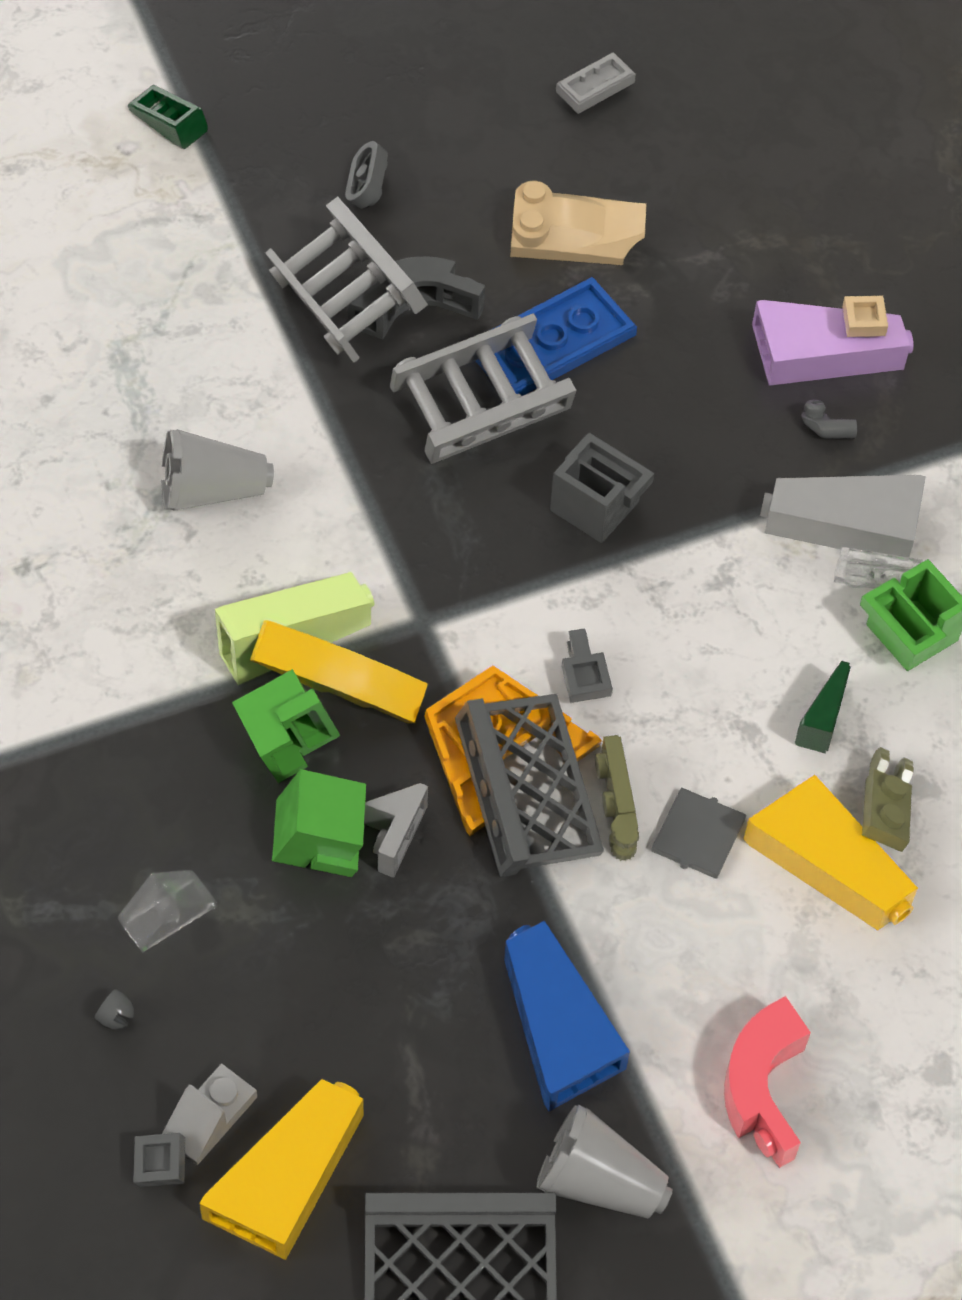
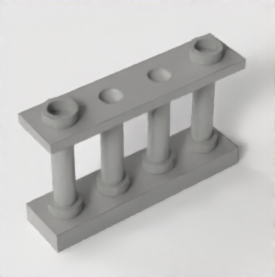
(380, 269)
(482, 424)

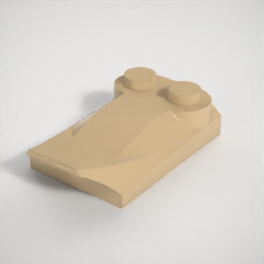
(574, 226)

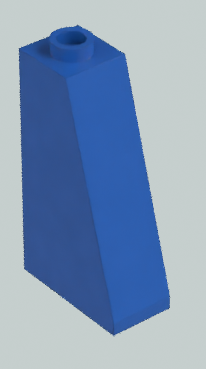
(561, 1019)

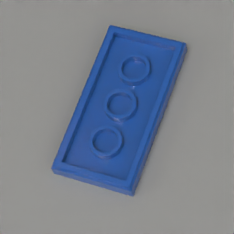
(568, 333)

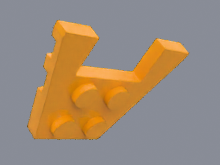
(493, 687)

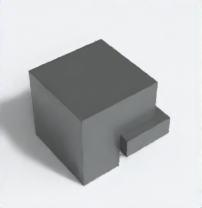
(597, 487)

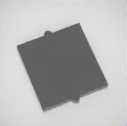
(698, 833)

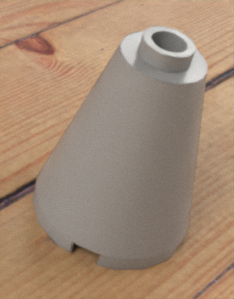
(210, 471)
(602, 1168)

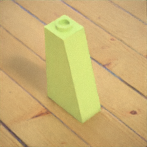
(319, 608)

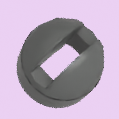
(113, 1008)

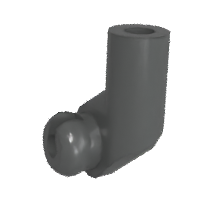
(824, 425)

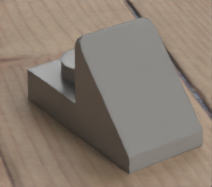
(397, 818)
(210, 1111)

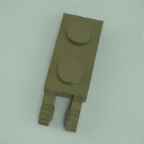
(618, 798)
(888, 801)

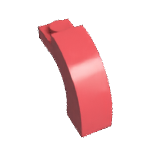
(762, 1045)

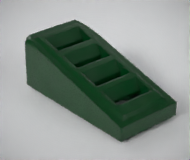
(172, 117)
(819, 721)

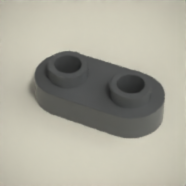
(367, 175)

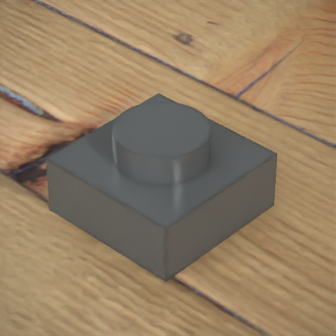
(159, 1160)

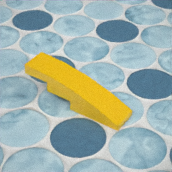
(339, 671)

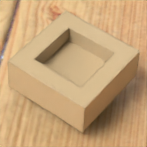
(865, 316)

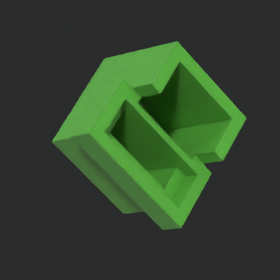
(915, 615)
(285, 723)
(320, 823)

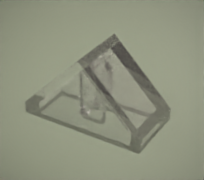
(165, 906)

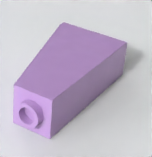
(813, 344)

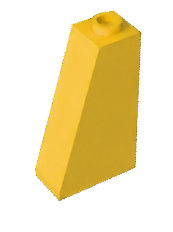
(825, 848)
(285, 1172)

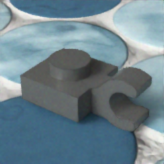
(584, 672)

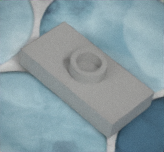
(595, 82)

